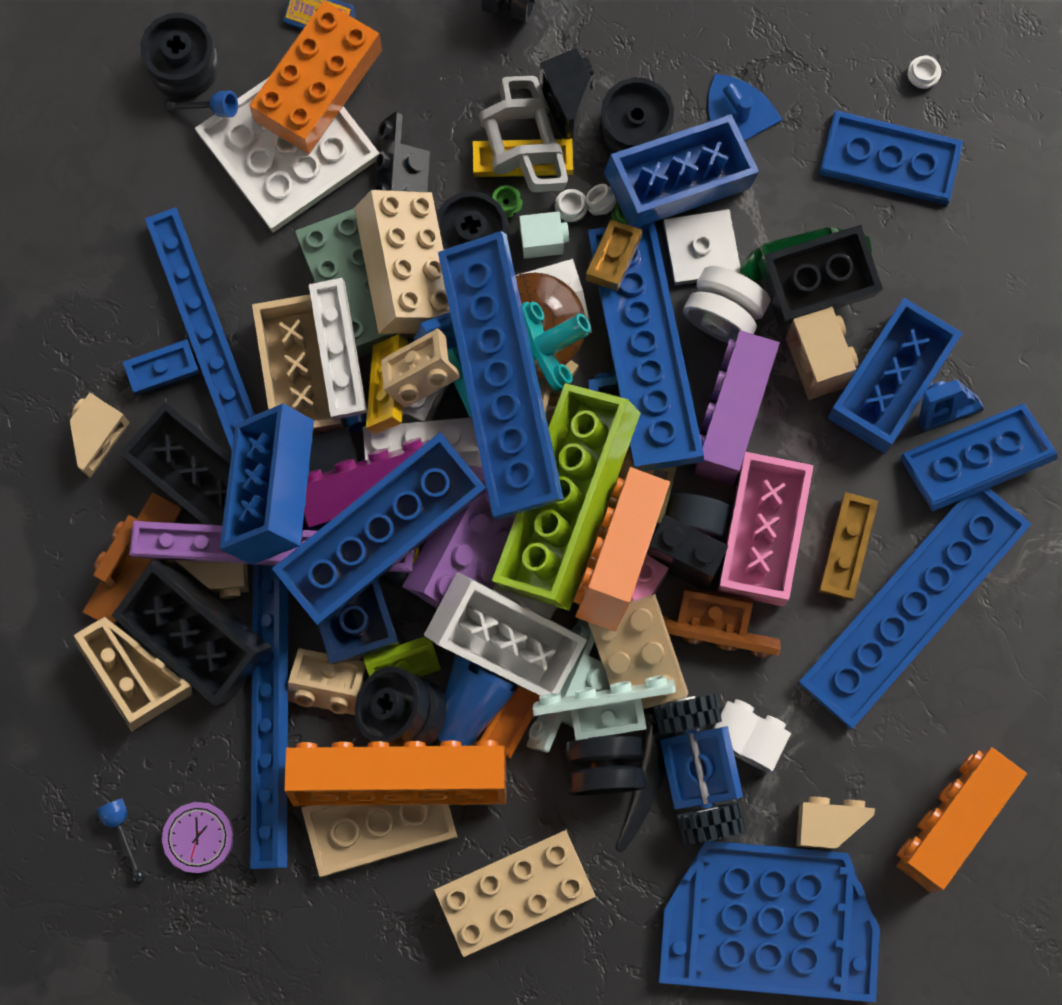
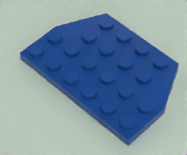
(771, 924)

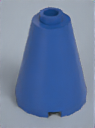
(472, 700)

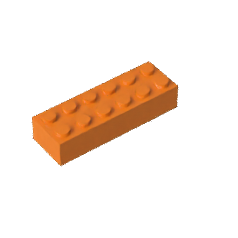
(396, 774)

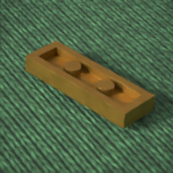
(848, 546)

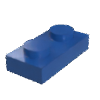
(161, 367)

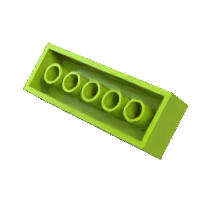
(553, 542)

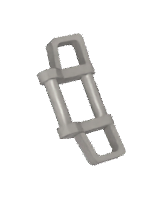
(524, 155)

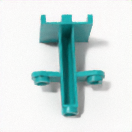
(542, 345)

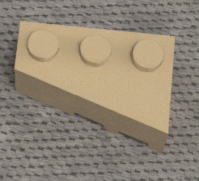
(129, 674)

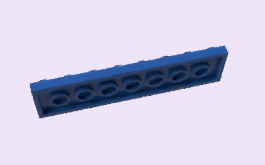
(650, 359)
(500, 376)
(913, 605)

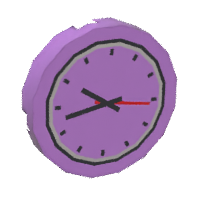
(197, 837)

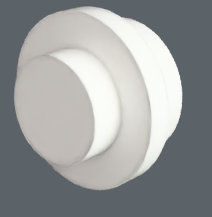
(924, 72)
(600, 200)
(571, 205)

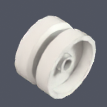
(725, 304)

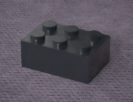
(820, 274)

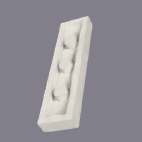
(337, 348)

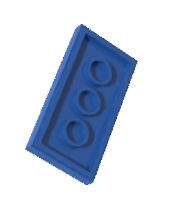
(891, 157)
(978, 457)

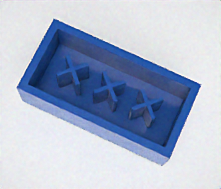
(681, 171)
(894, 375)
(267, 484)

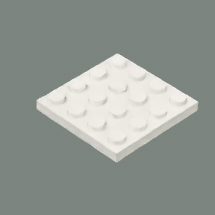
(277, 175)

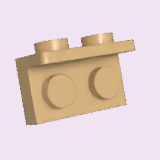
(418, 369)
(325, 685)

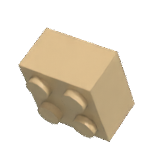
(821, 352)

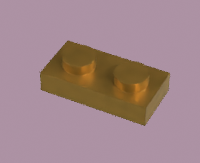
(614, 255)

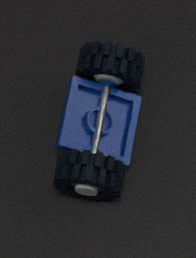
(700, 769)

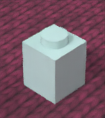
(543, 234)

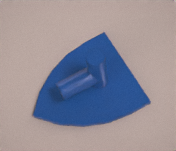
(746, 104)

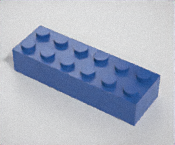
(379, 529)

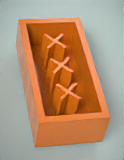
(316, 77)
(620, 549)
(960, 820)

